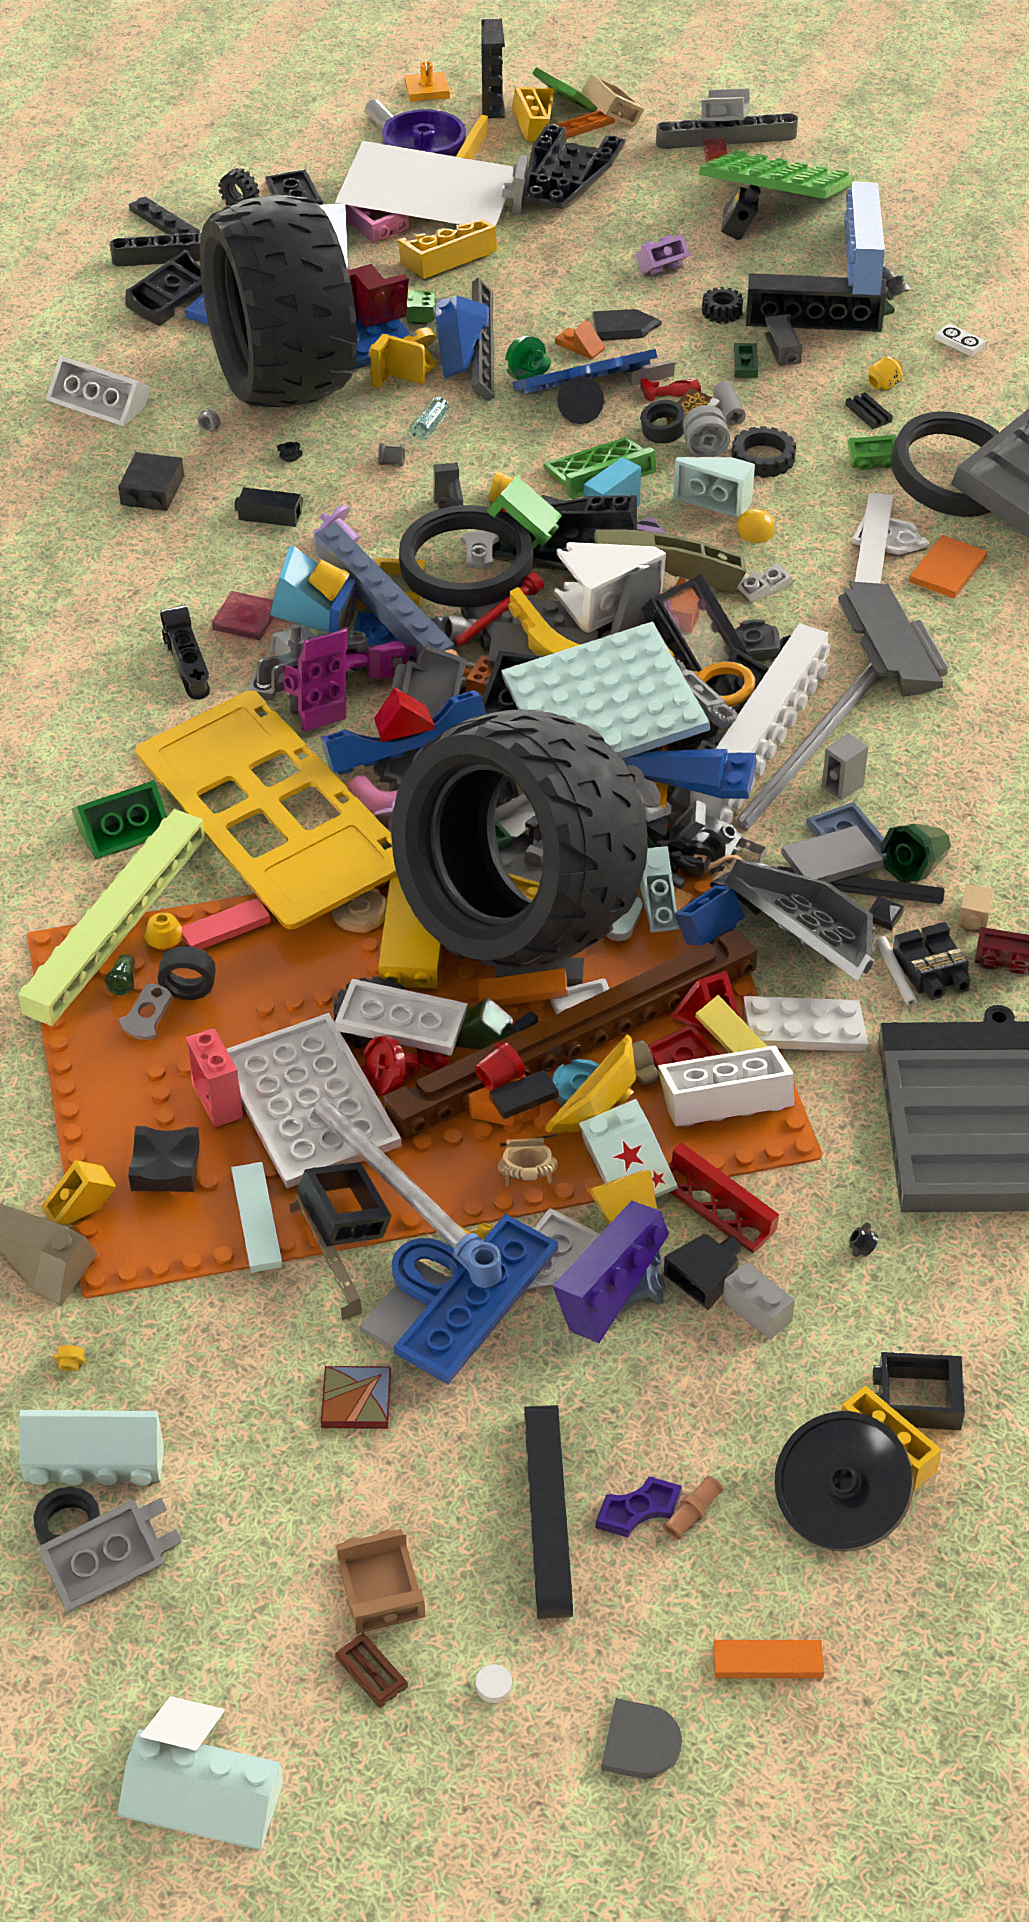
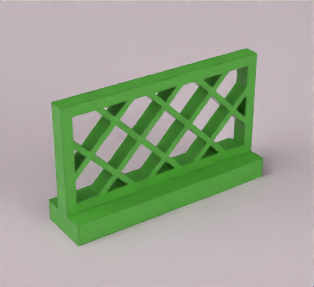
(575, 479)

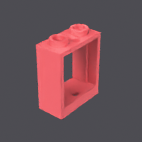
(214, 1077)

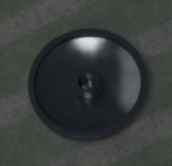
(844, 1481)

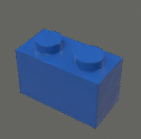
(710, 915)

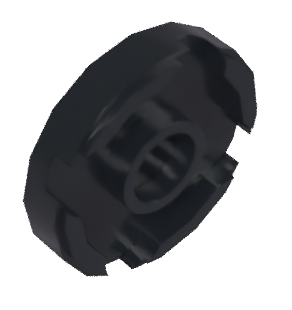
(580, 400)

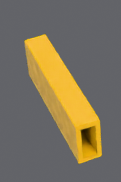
(407, 949)

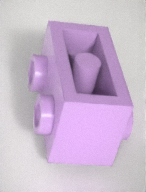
(667, 252)

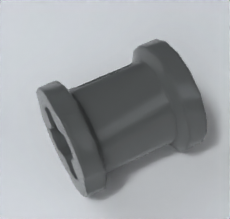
(391, 454)

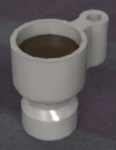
(454, 626)

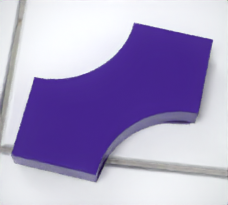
(624, 1512)

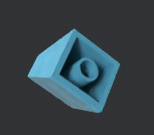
(298, 599)

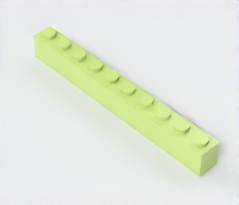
(111, 918)

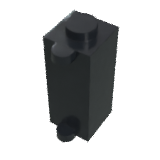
(269, 506)

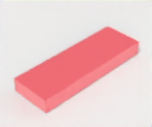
(225, 924)

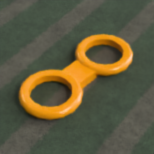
(735, 669)

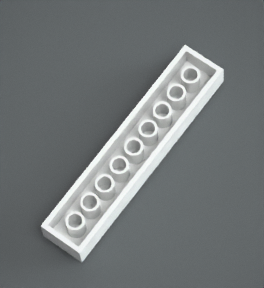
(773, 708)

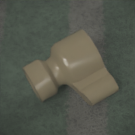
(644, 1064)

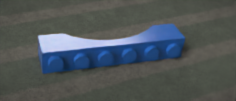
(348, 749)

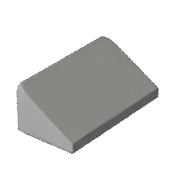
(651, 372)

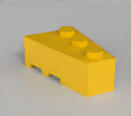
(532, 110)

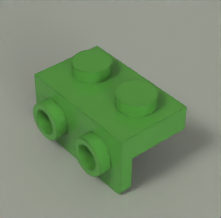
(871, 451)

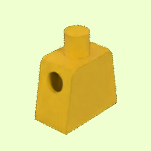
(617, 1194)

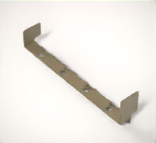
(341, 1275)

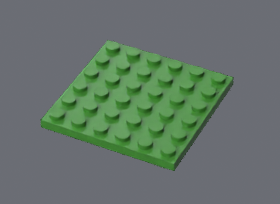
(777, 174)

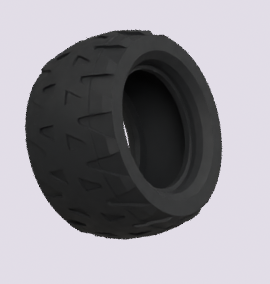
(278, 300)
(450, 851)

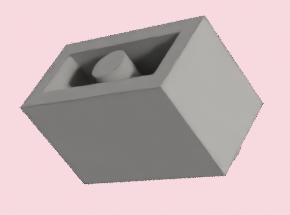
(844, 766)
(758, 1300)

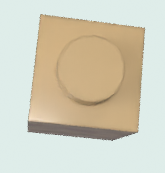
(975, 907)

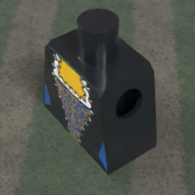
(740, 211)

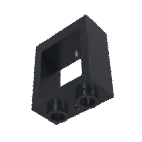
(337, 1228)
(924, 1367)

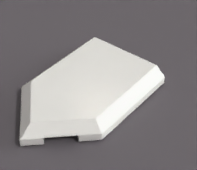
(901, 537)
(572, 1240)

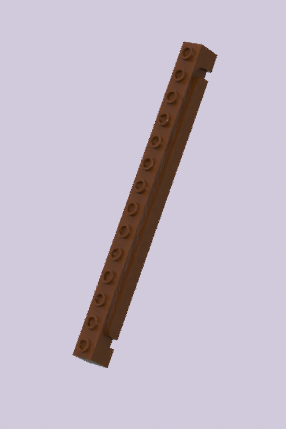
(573, 1030)

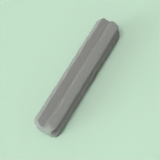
(930, 647)

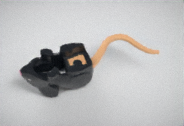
(692, 859)

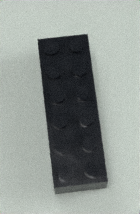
(813, 302)

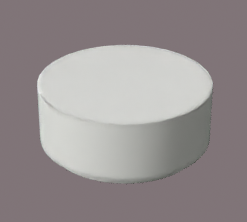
(494, 1683)

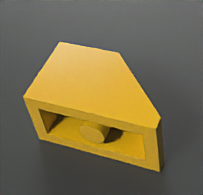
(78, 1193)

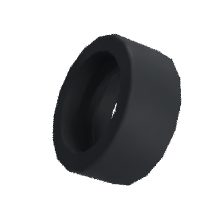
(658, 410)
(192, 959)
(58, 1500)

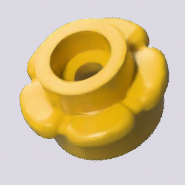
(69, 1357)

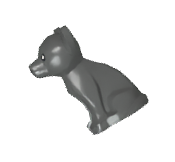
(895, 284)

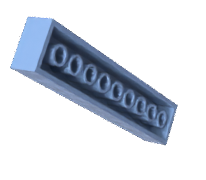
(864, 238)

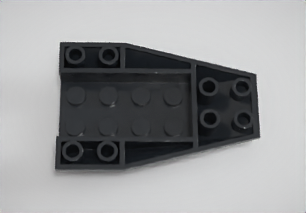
(565, 171)
(577, 524)

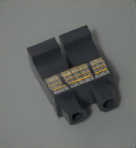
(932, 960)

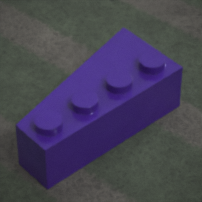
(609, 1270)

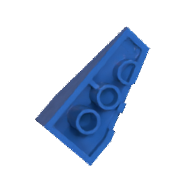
(458, 330)

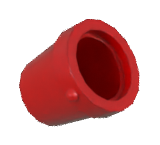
(500, 1067)

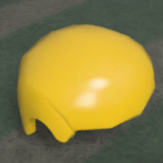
(756, 525)

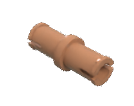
(693, 1507)

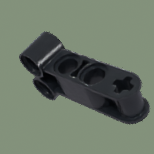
(185, 651)

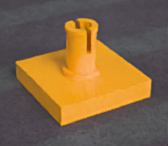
(427, 84)

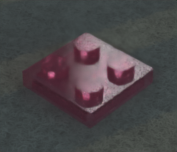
(244, 615)

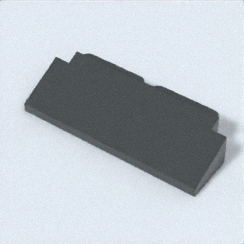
(889, 637)
(431, 682)

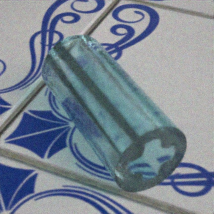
(430, 418)

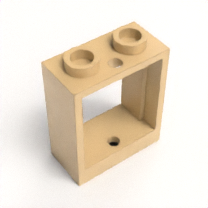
(612, 100)

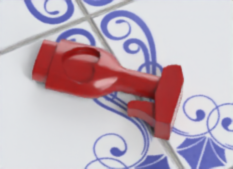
(676, 388)

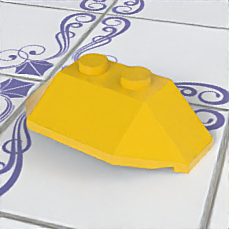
(600, 1091)

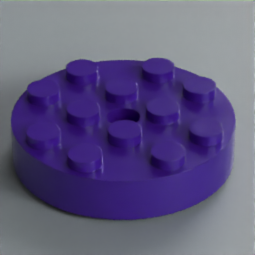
(425, 131)

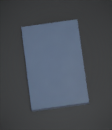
(846, 817)

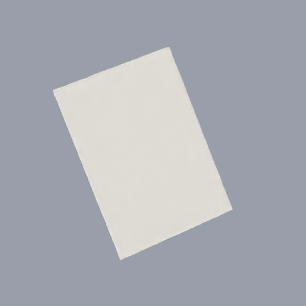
(425, 184)

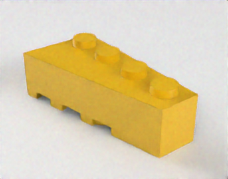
(448, 248)

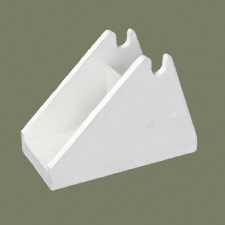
(601, 579)

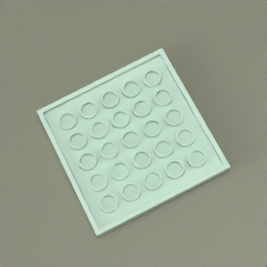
(615, 685)

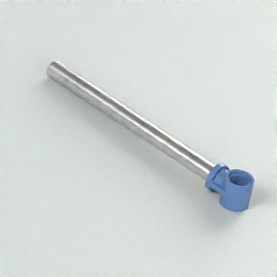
(477, 1256)

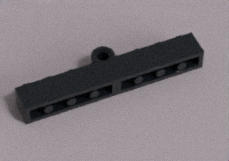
(995, 1032)

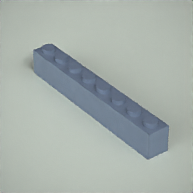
(380, 592)

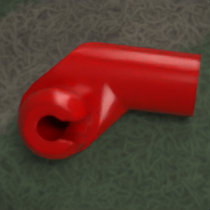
(432, 1060)

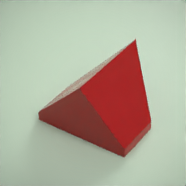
(700, 995)

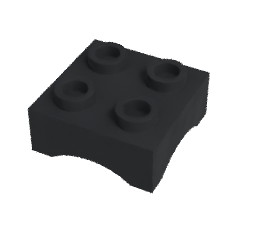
(164, 1159)

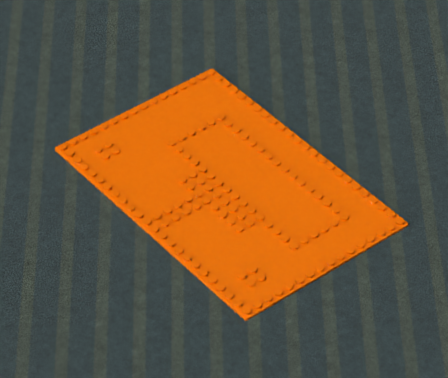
(285, 976)

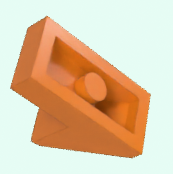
(581, 340)

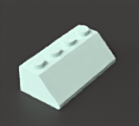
(90, 1446)
(201, 1791)

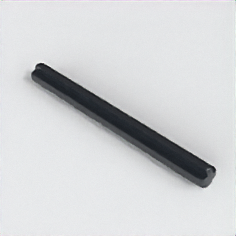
(887, 888)

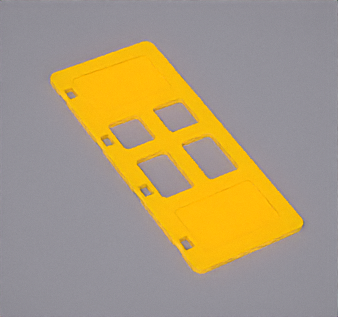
(315, 866)

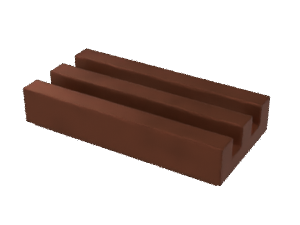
(389, 1692)

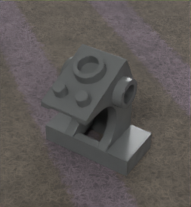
(702, 828)

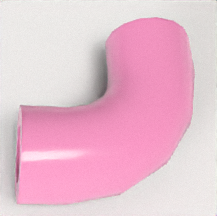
(369, 795)

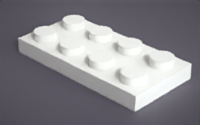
(405, 1015)
(806, 1023)

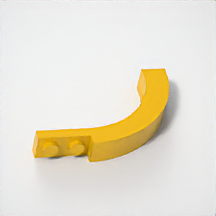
(541, 637)

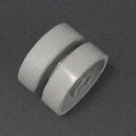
(706, 431)

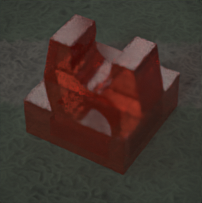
(714, 148)

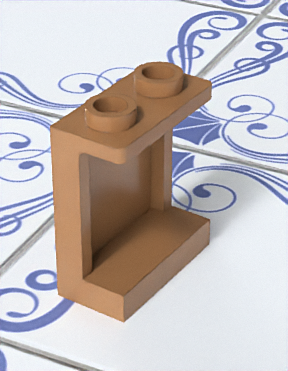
(380, 1580)

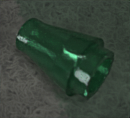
(121, 976)

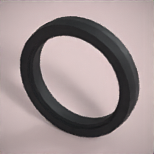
(919, 487)
(473, 593)

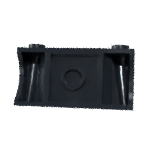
(165, 289)

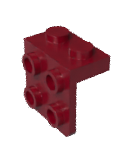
(1003, 950)

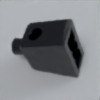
(702, 1267)

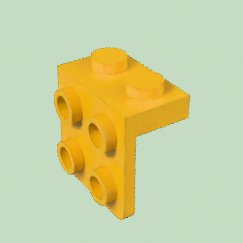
(396, 358)

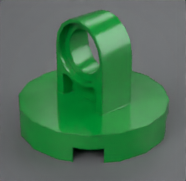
(527, 358)

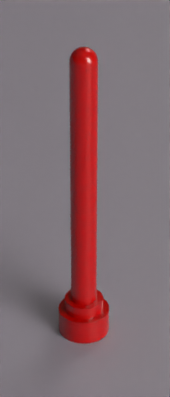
(530, 586)

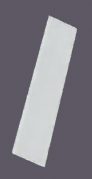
(874, 538)

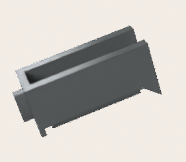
(783, 340)

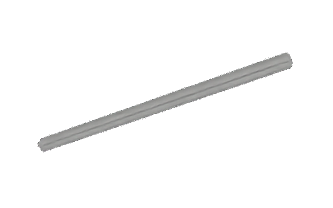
(806, 748)

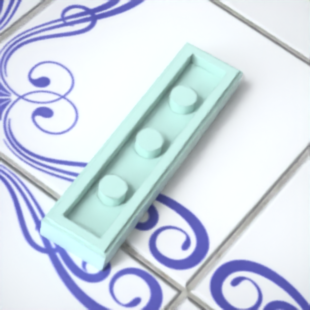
(256, 1217)

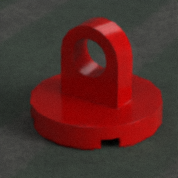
(388, 1065)

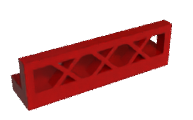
(729, 1196)

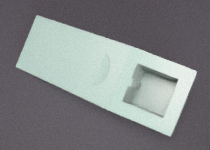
(659, 891)

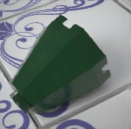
(914, 851)

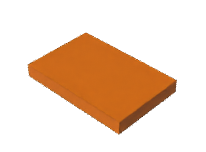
(948, 566)

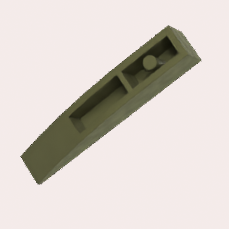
(685, 556)

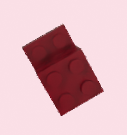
(378, 298)

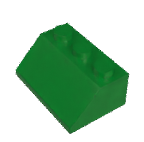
(120, 819)

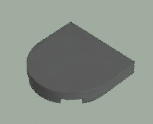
(759, 639)
(641, 1740)

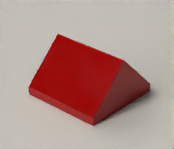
(402, 717)

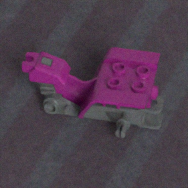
(318, 671)

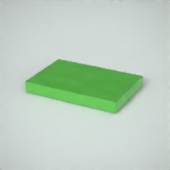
(564, 90)

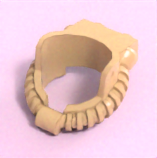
(530, 1154)

